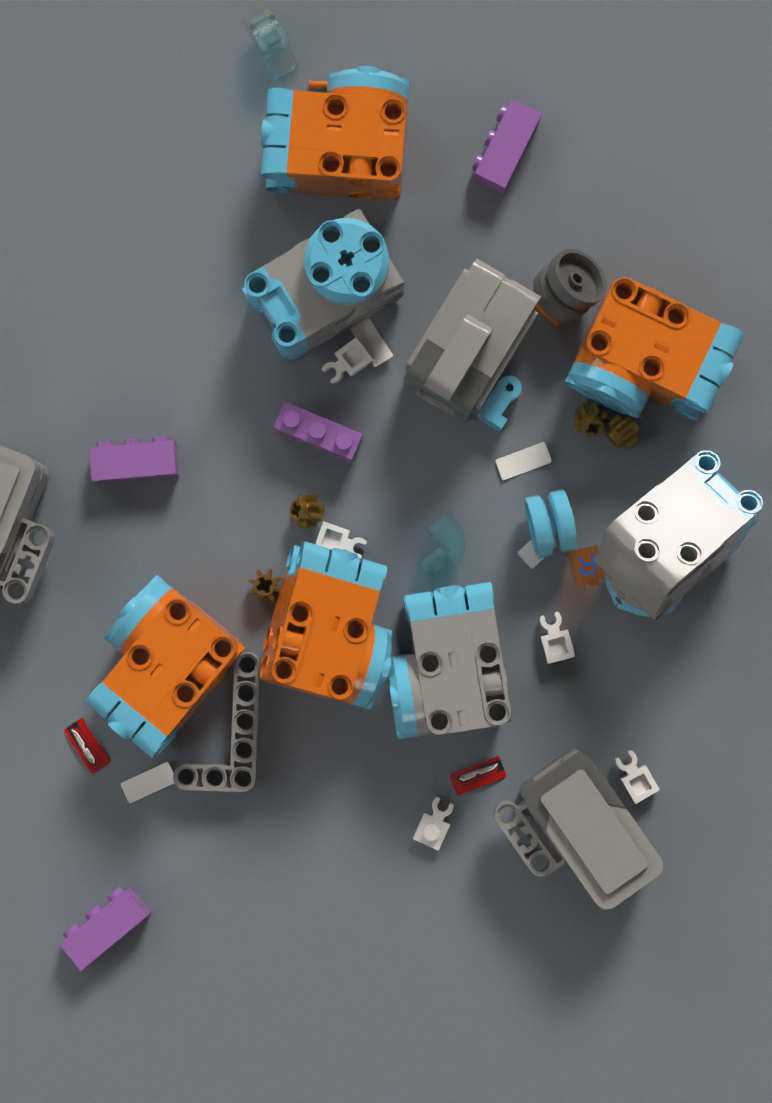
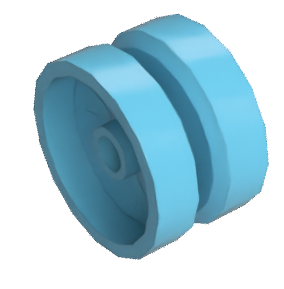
(555, 523)

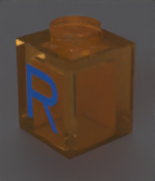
(583, 567)

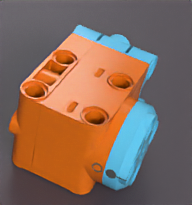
(338, 139)
(653, 350)
(324, 630)
(167, 667)

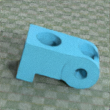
(505, 392)

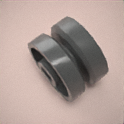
(570, 285)

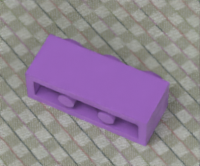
(506, 146)
(318, 432)
(133, 460)
(104, 927)

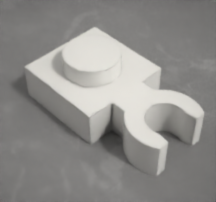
(351, 357)
(337, 537)
(557, 643)
(638, 781)
(432, 828)

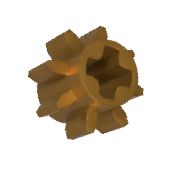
(590, 419)
(622, 432)
(307, 511)
(257, 583)

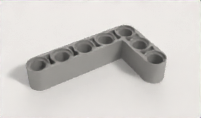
(251, 736)

